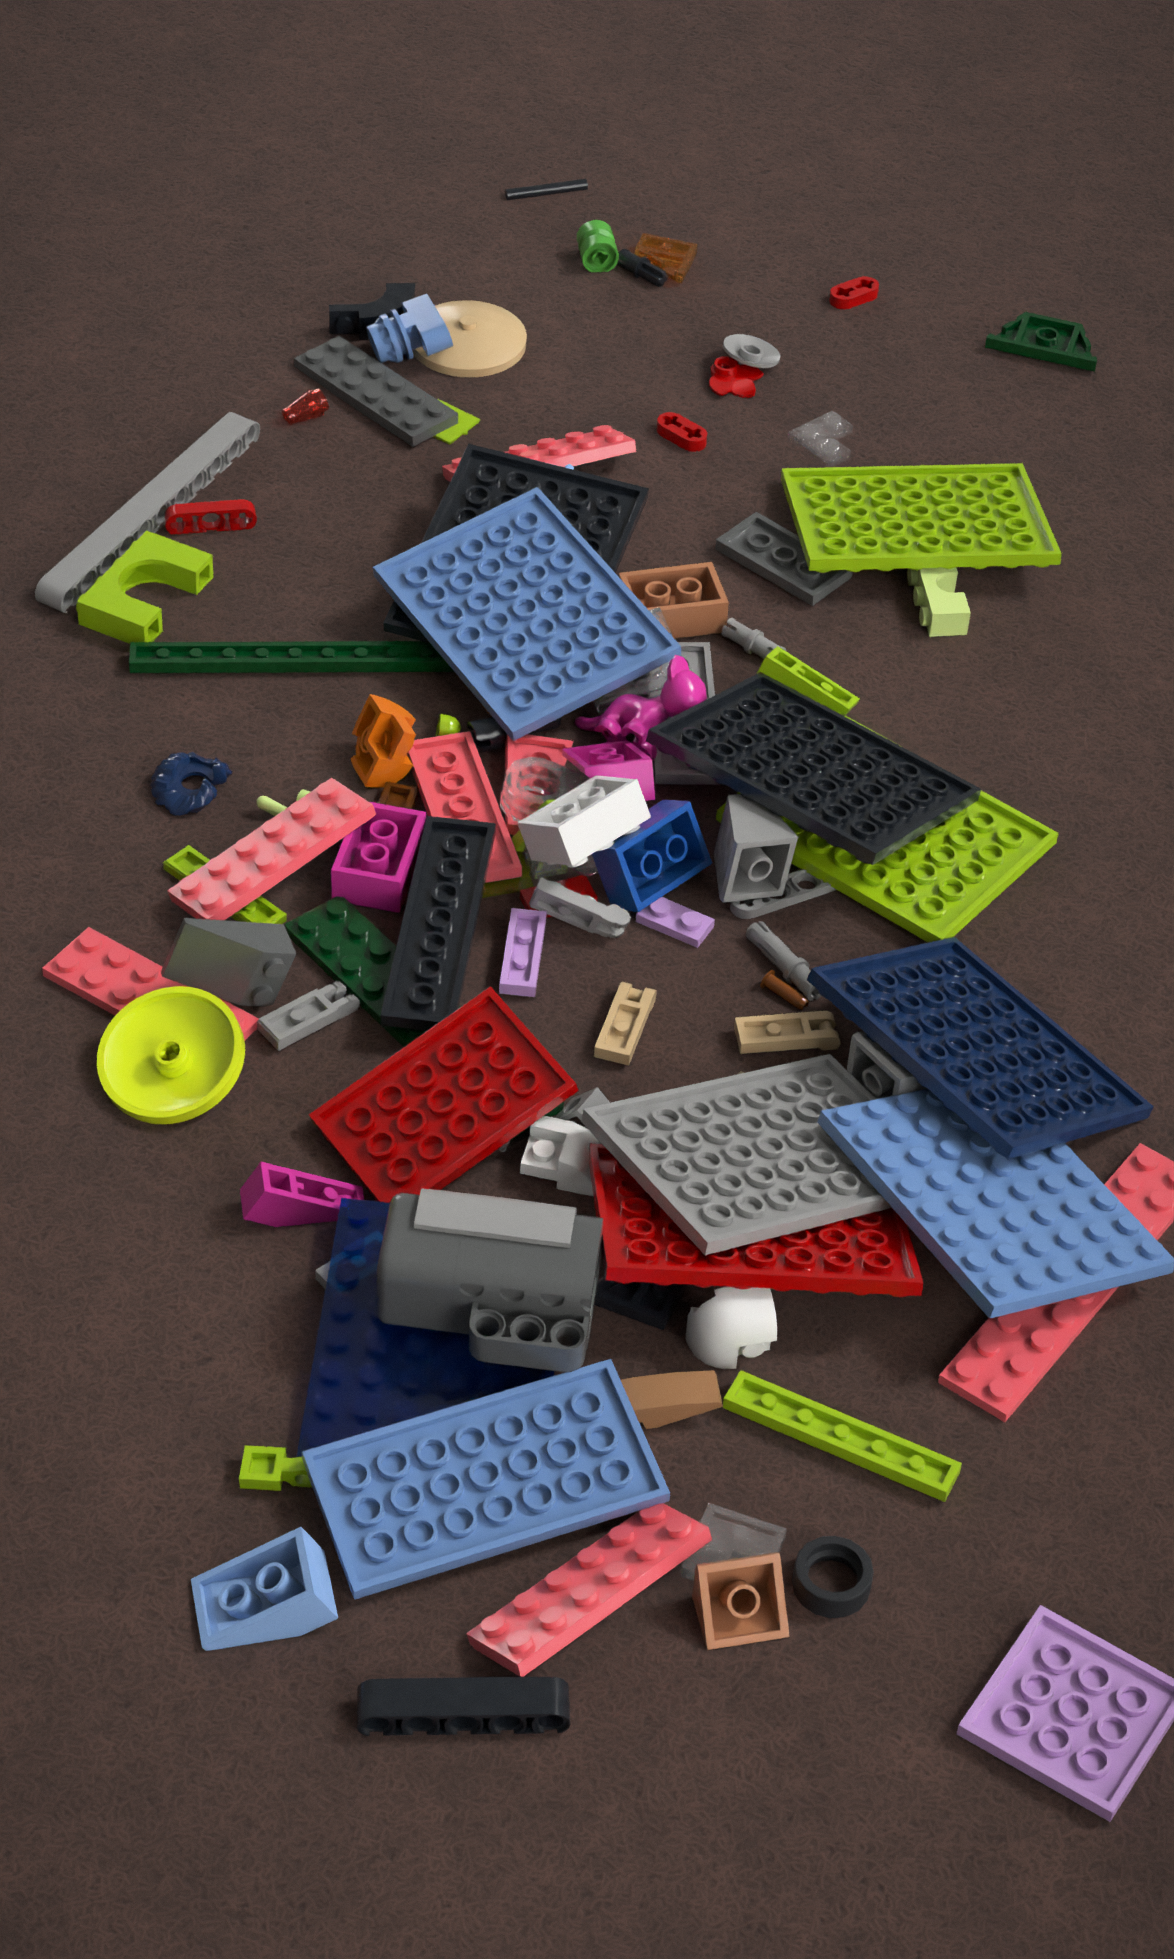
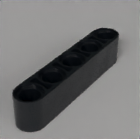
(463, 1704)

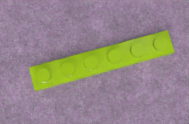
(842, 1435)

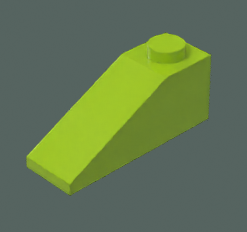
(807, 681)

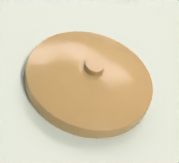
(483, 339)

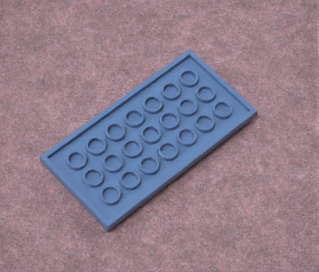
(483, 1478)

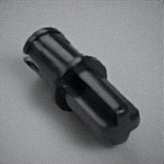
(642, 268)

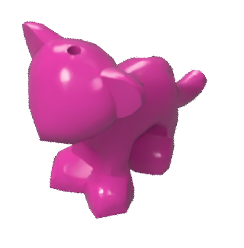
(638, 714)

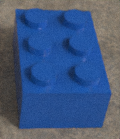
(654, 857)

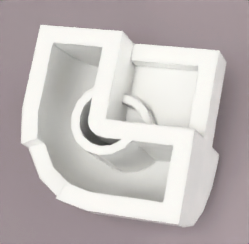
(559, 1153)
(732, 1326)

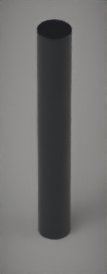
(546, 189)

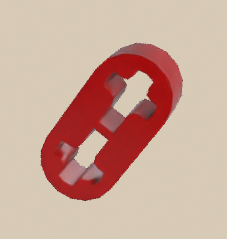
(854, 292)
(681, 431)

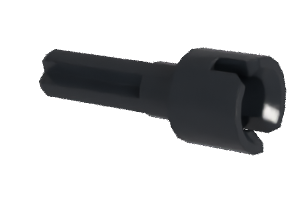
(490, 735)

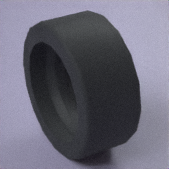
(825, 1602)

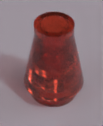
(306, 407)

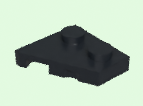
(642, 1301)

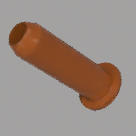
(784, 990)

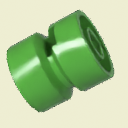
(597, 246)

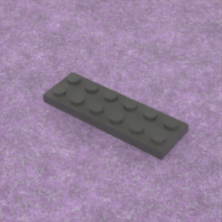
(376, 391)

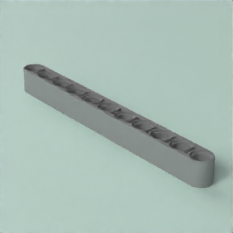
(146, 510)

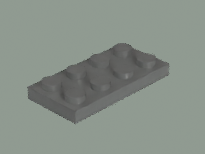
(778, 558)

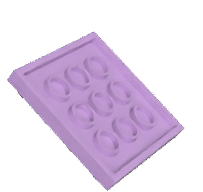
(1072, 1713)

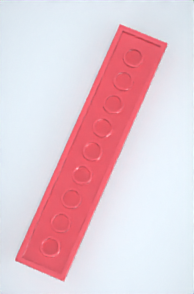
(1019, 1348)

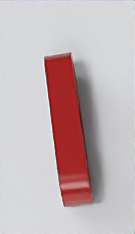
(199, 509)

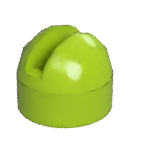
(447, 725)

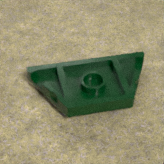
(1045, 340)

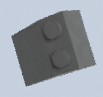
(231, 959)

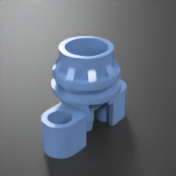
(413, 329)

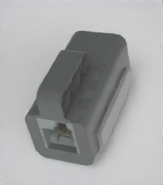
(492, 1269)

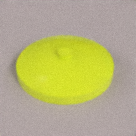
(171, 1055)

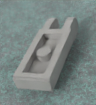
(579, 909)
(307, 1015)

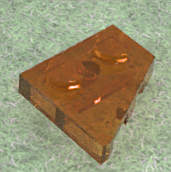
(668, 254)

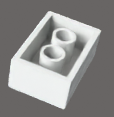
(584, 820)

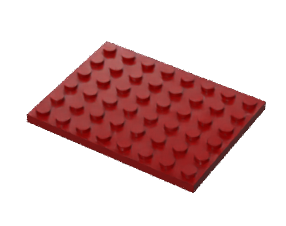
(646, 1245)

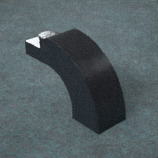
(355, 317)

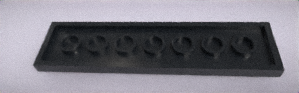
(438, 923)

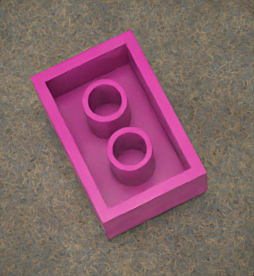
(379, 859)

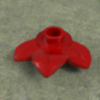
(733, 378)

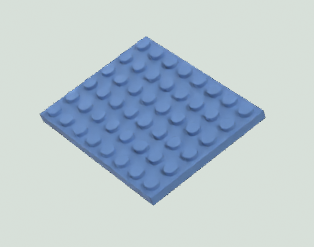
(526, 613)
(1001, 1226)

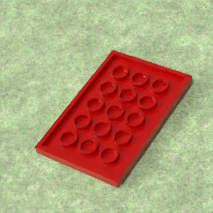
(444, 1101)

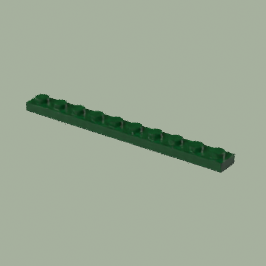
(285, 657)

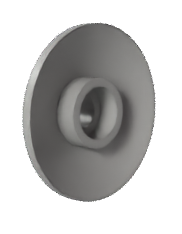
(751, 351)

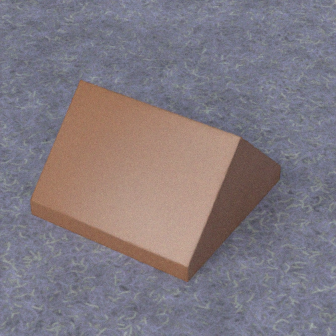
(741, 1600)

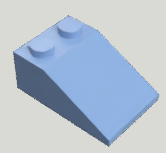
(265, 1594)

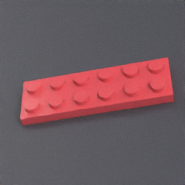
(573, 449)
(458, 788)
(272, 852)
(115, 975)
(588, 1588)

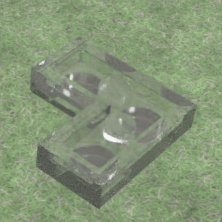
(820, 437)
(735, 1537)

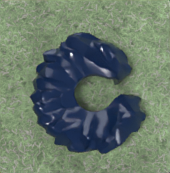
(178, 766)

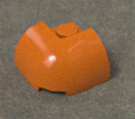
(382, 742)

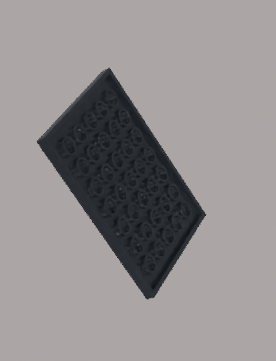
(594, 505)
(814, 767)

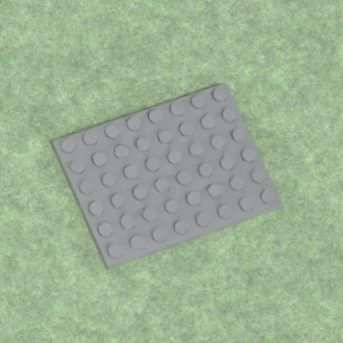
(742, 1152)

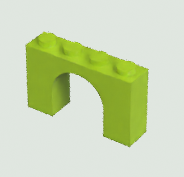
(148, 559)

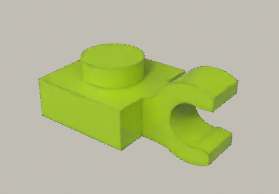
(268, 1467)

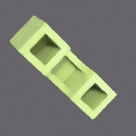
(941, 608)

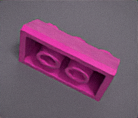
(614, 760)

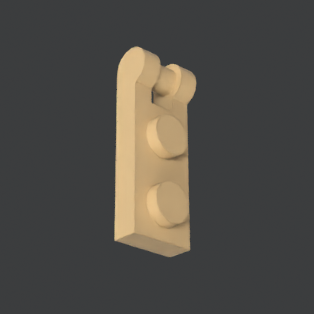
(624, 1023)
(786, 1032)

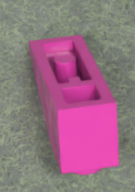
(293, 1197)

